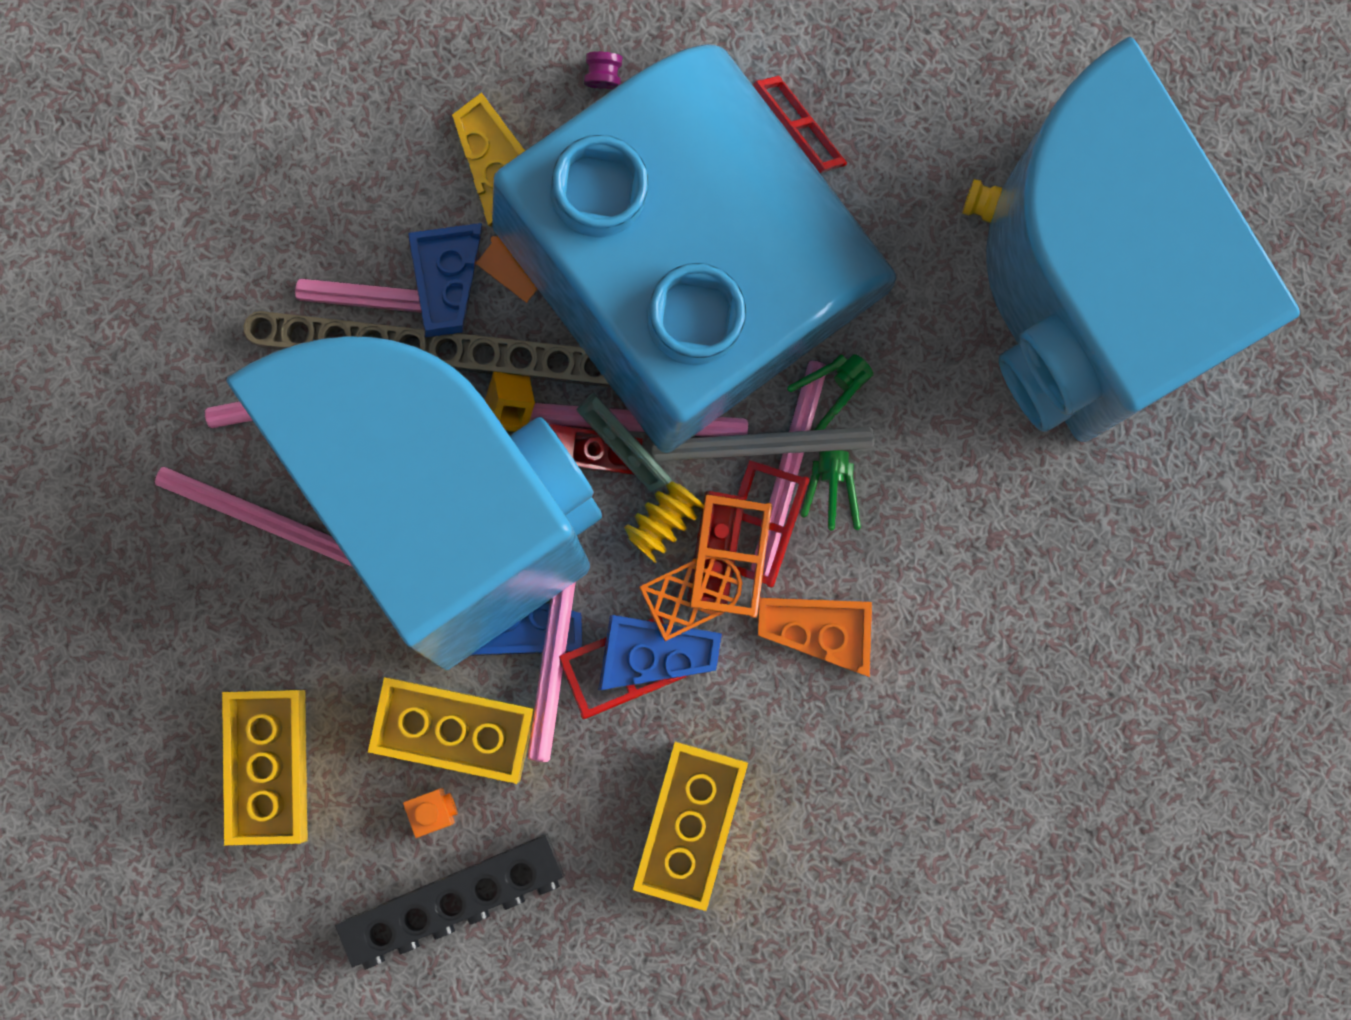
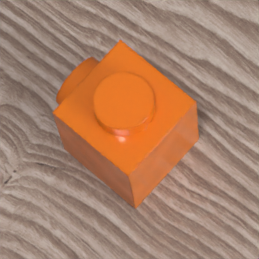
(430, 812)

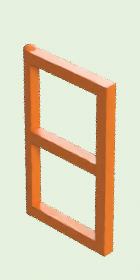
(704, 551)

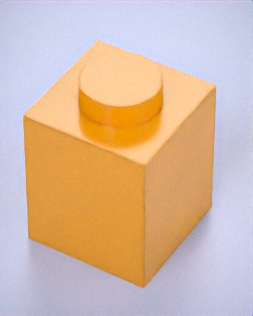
(511, 399)

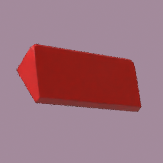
(724, 536)

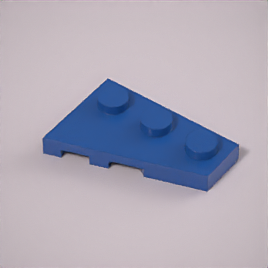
(444, 275)
(529, 635)

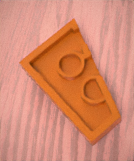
(820, 628)

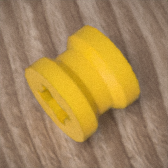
(981, 200)

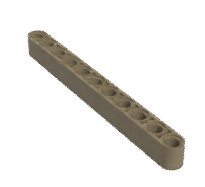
(466, 344)

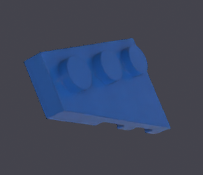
(640, 655)

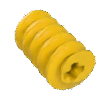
(663, 519)

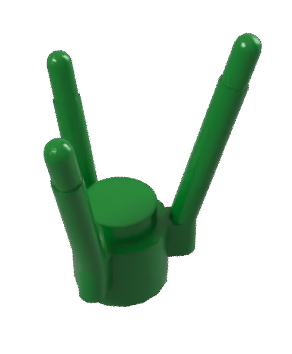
(851, 377)
(833, 467)

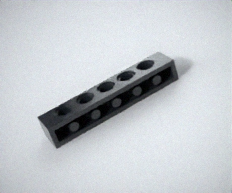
(357, 931)

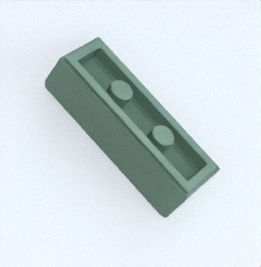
(623, 443)

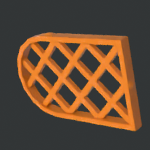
(654, 611)

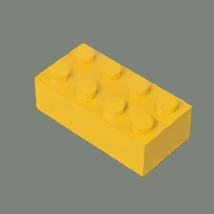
(451, 730)
(264, 767)
(690, 826)

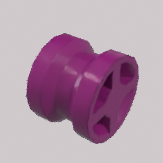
(603, 70)

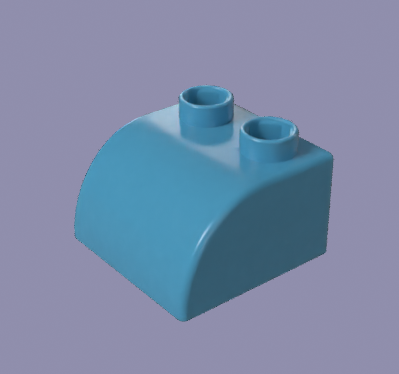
(685, 241)
(1121, 256)
(423, 486)

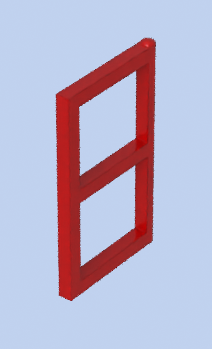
(805, 121)
(785, 531)
(631, 689)

